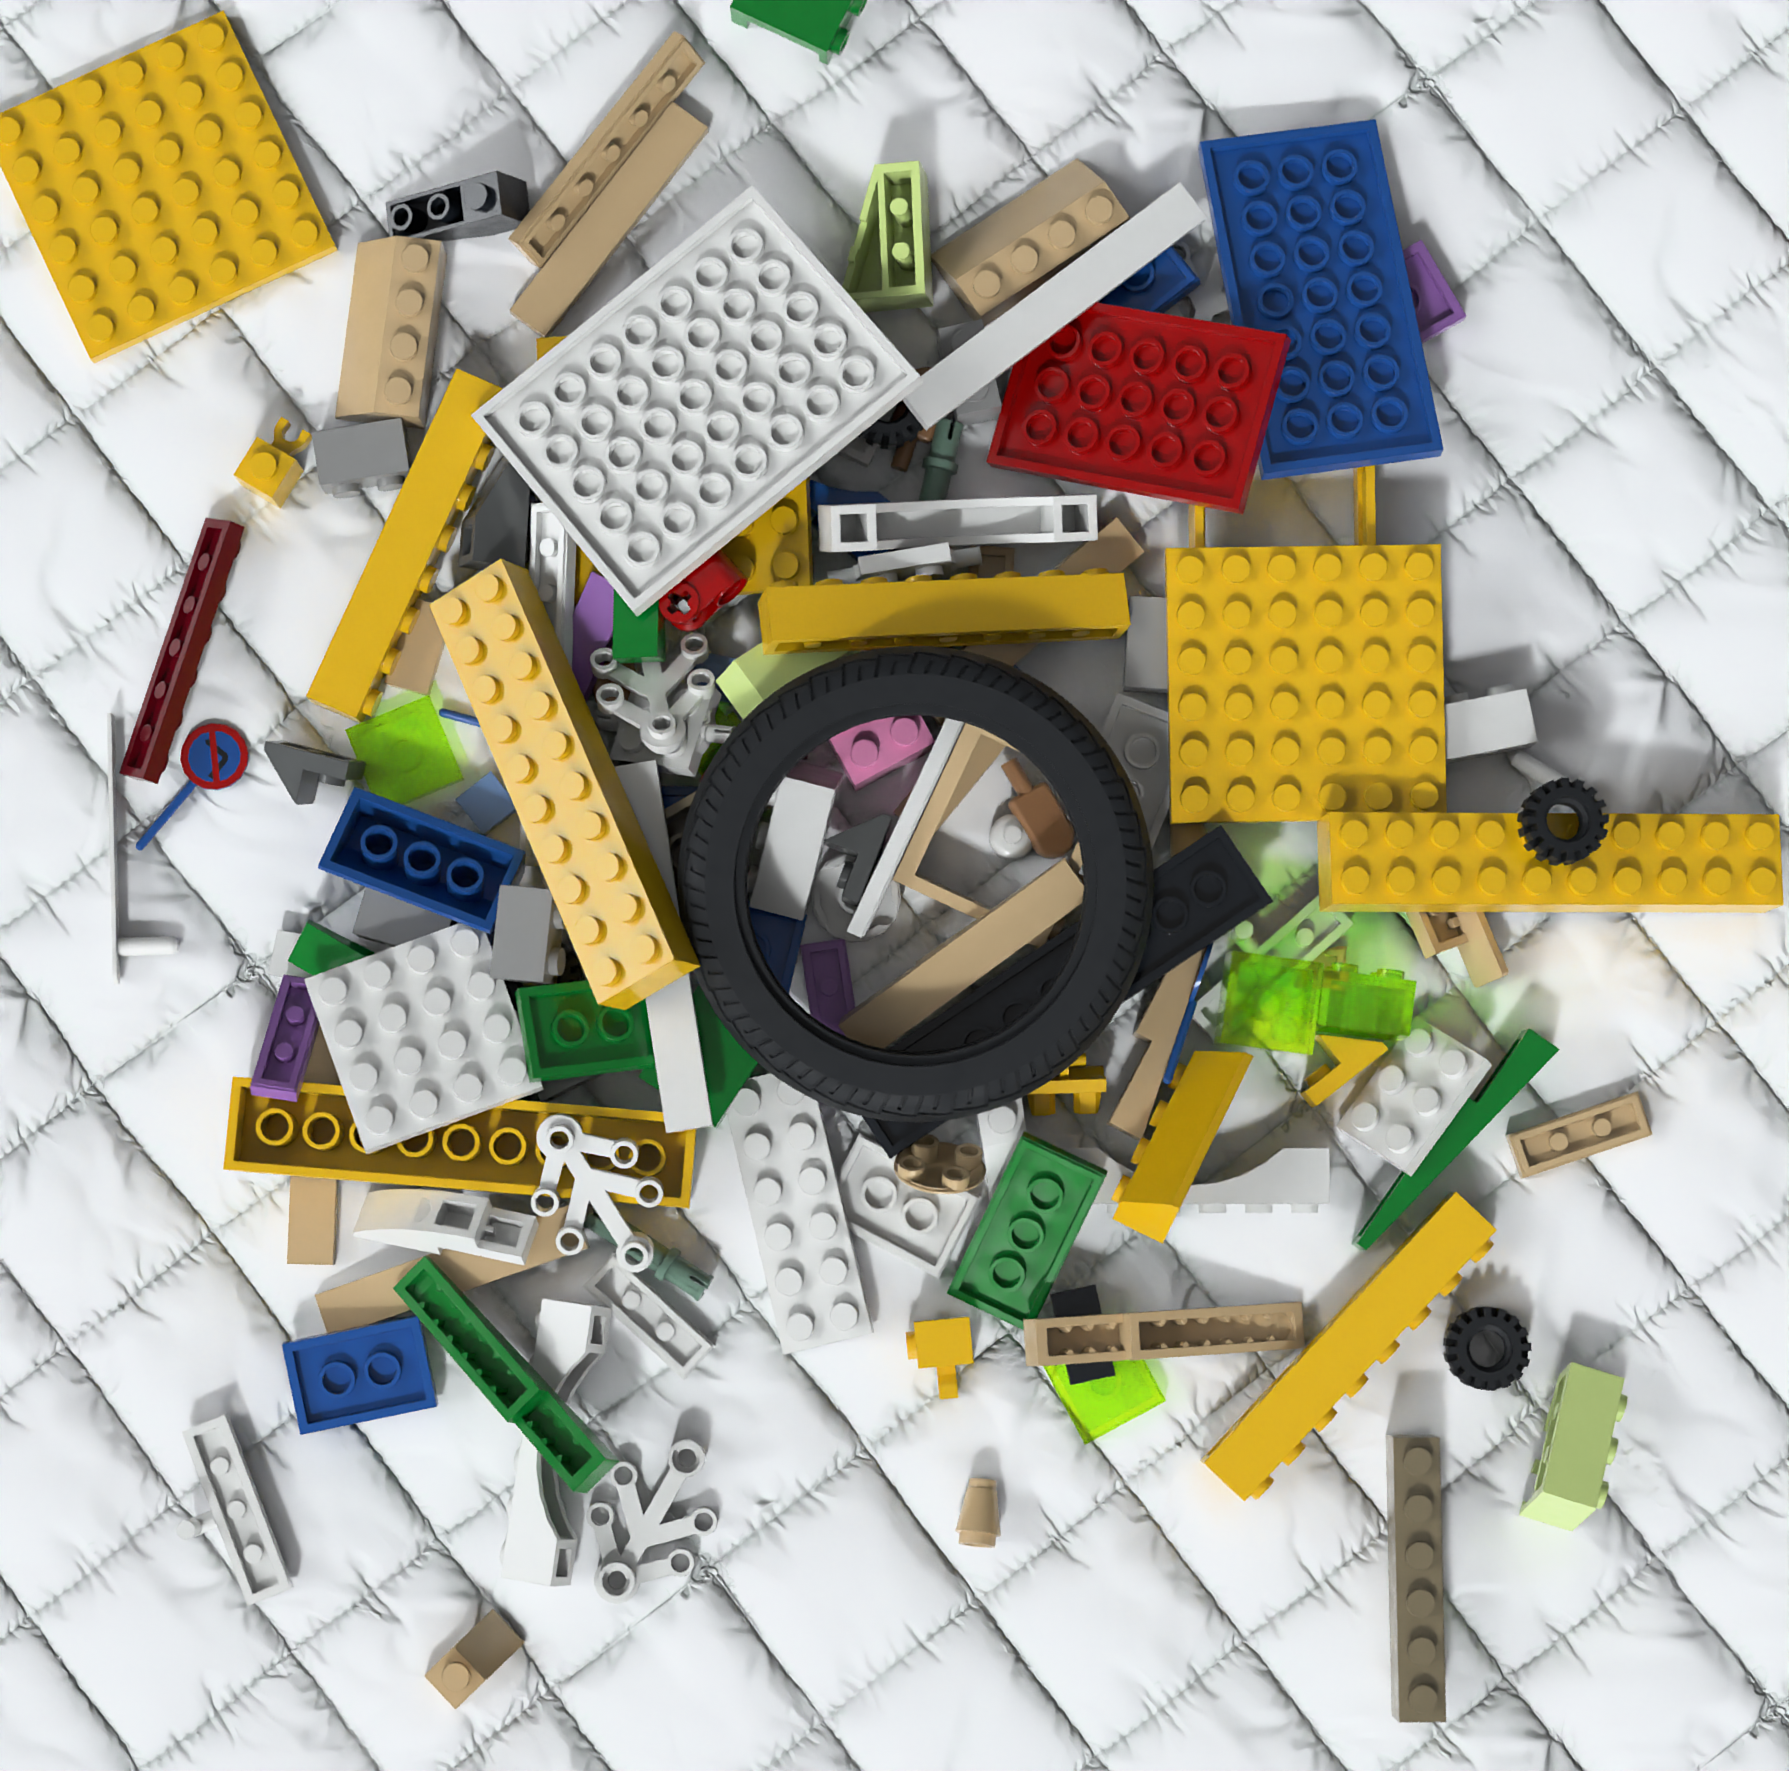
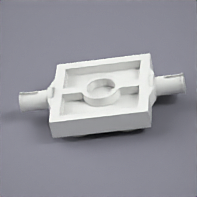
(899, 565)
(700, 733)

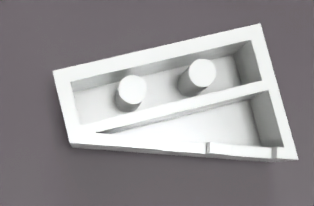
(793, 841)

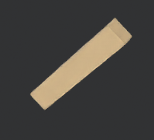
(965, 957)
(1159, 1029)
(375, 1300)
(1163, 1334)

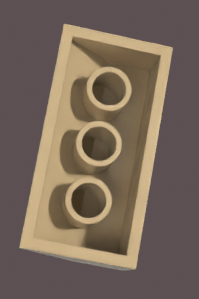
(1029, 241)
(392, 331)

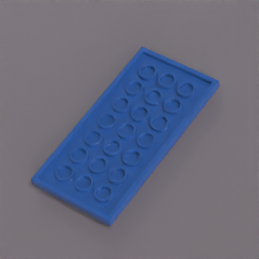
(1320, 257)

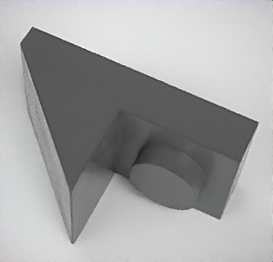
(304, 766)
(864, 844)

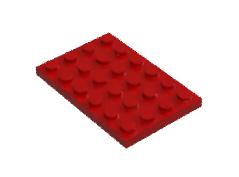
(1144, 406)

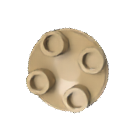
(940, 1166)

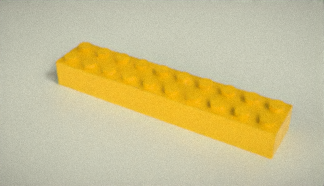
(564, 786)
(1483, 867)
(479, 1153)

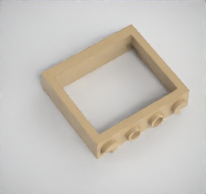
(928, 824)

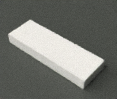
(649, 1316)

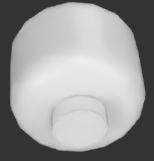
(1009, 839)

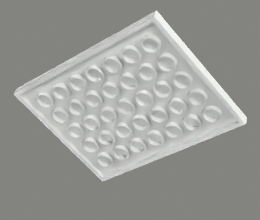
(696, 399)

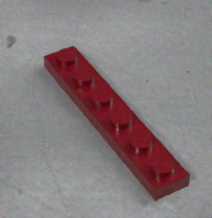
(181, 650)

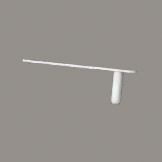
(131, 945)

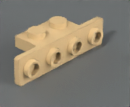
(1467, 931)

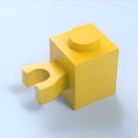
(270, 468)
(941, 1345)

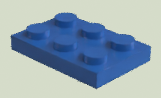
(360, 1374)

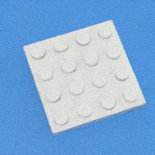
(421, 1035)

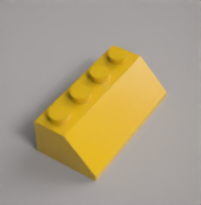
(1180, 1141)

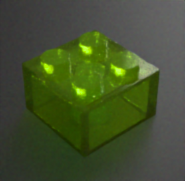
(1269, 1003)
(1365, 1004)

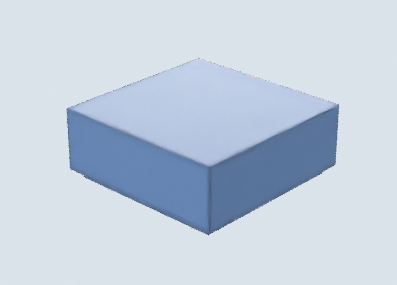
(487, 803)

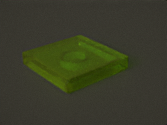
(405, 752)
(1109, 1401)

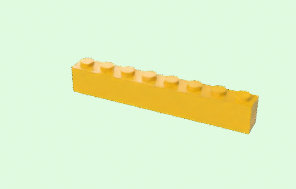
(406, 553)
(943, 611)
(1348, 1345)

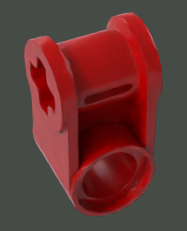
(705, 592)

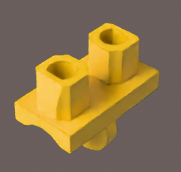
(1081, 1080)

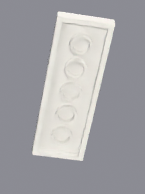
(798, 1215)

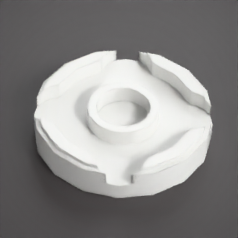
(836, 915)

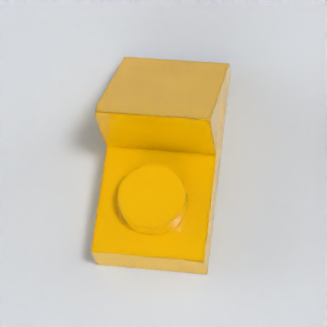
(1349, 1059)

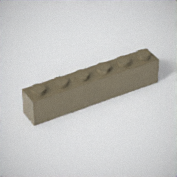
(1415, 1578)

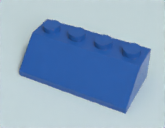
(421, 859)

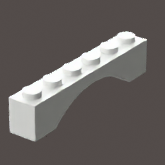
(957, 522)
(1285, 1177)
(539, 1536)

